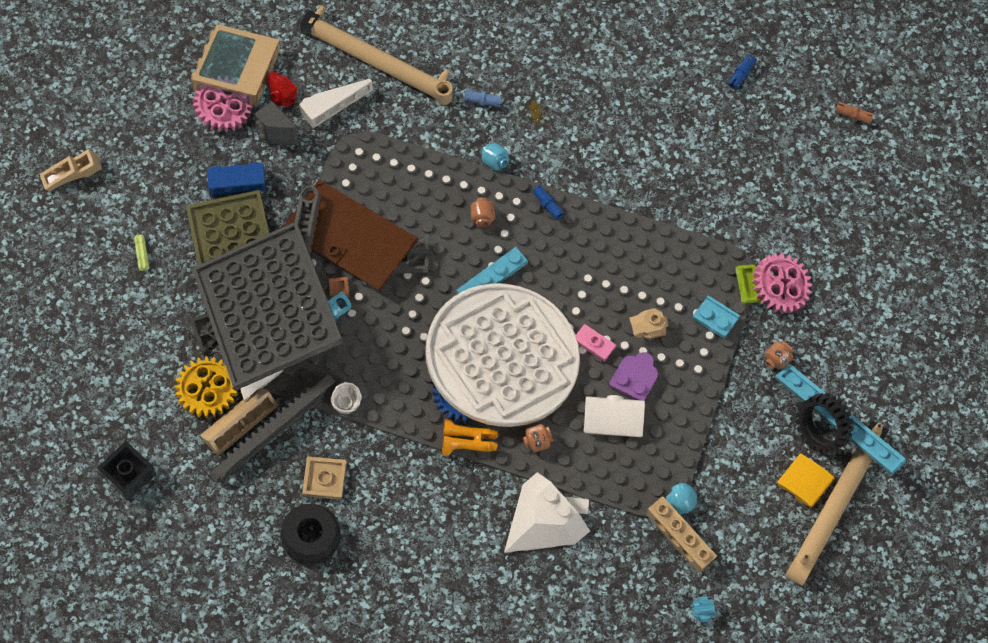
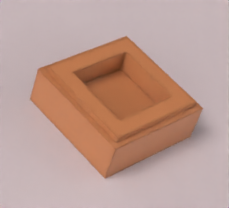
(338, 285)

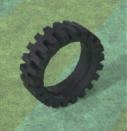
(839, 414)

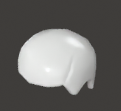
(346, 398)

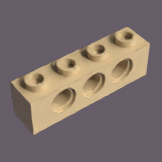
(680, 534)

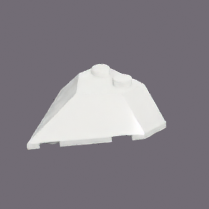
(544, 518)

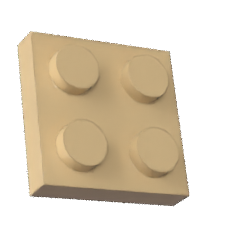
(324, 478)

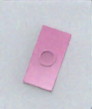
(595, 342)

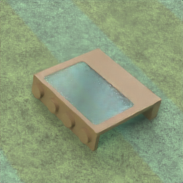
(236, 62)

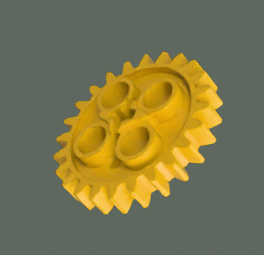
(190, 379)

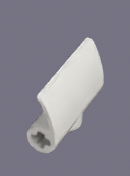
(614, 416)

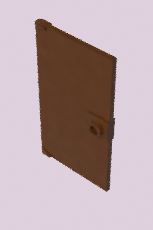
(357, 237)

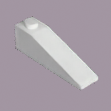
(328, 103)

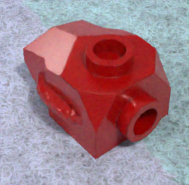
(281, 89)

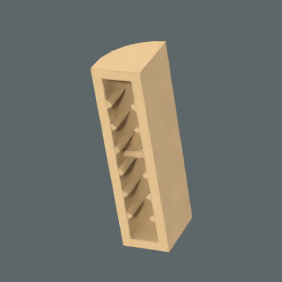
(239, 421)

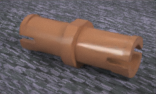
(854, 113)

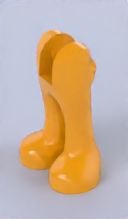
(477, 444)

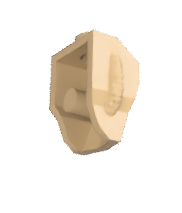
(649, 324)

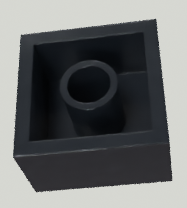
(126, 471)

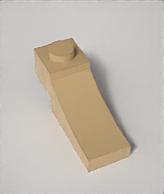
(71, 169)

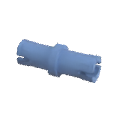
(482, 98)

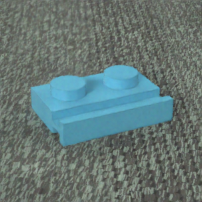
(716, 317)

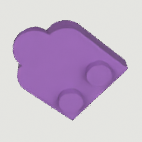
(635, 376)

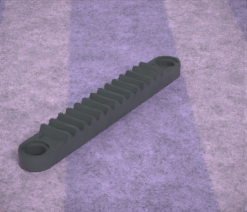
(307, 214)
(273, 429)

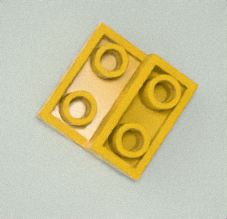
(805, 480)

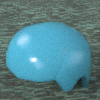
(682, 498)

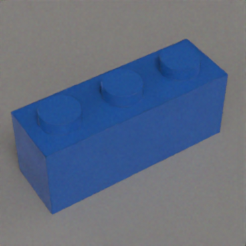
(236, 179)

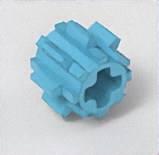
(703, 609)

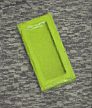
(744, 278)

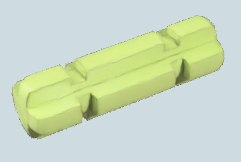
(141, 252)

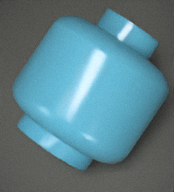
(495, 156)

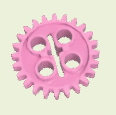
(222, 105)
(781, 283)

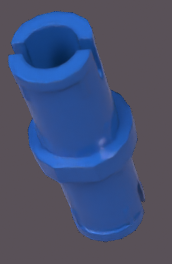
(742, 72)
(548, 202)

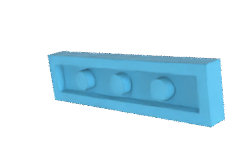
(498, 270)

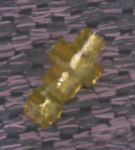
(534, 108)

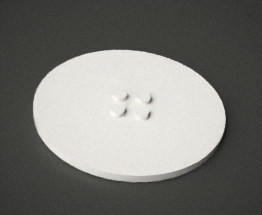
(502, 355)

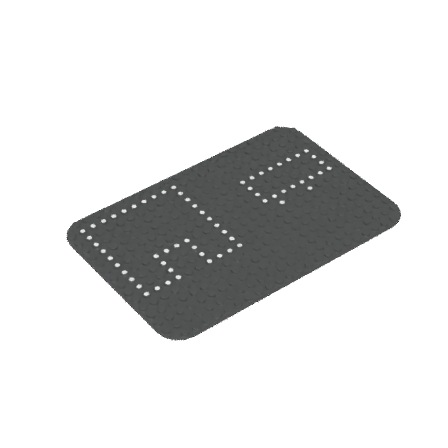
(589, 263)

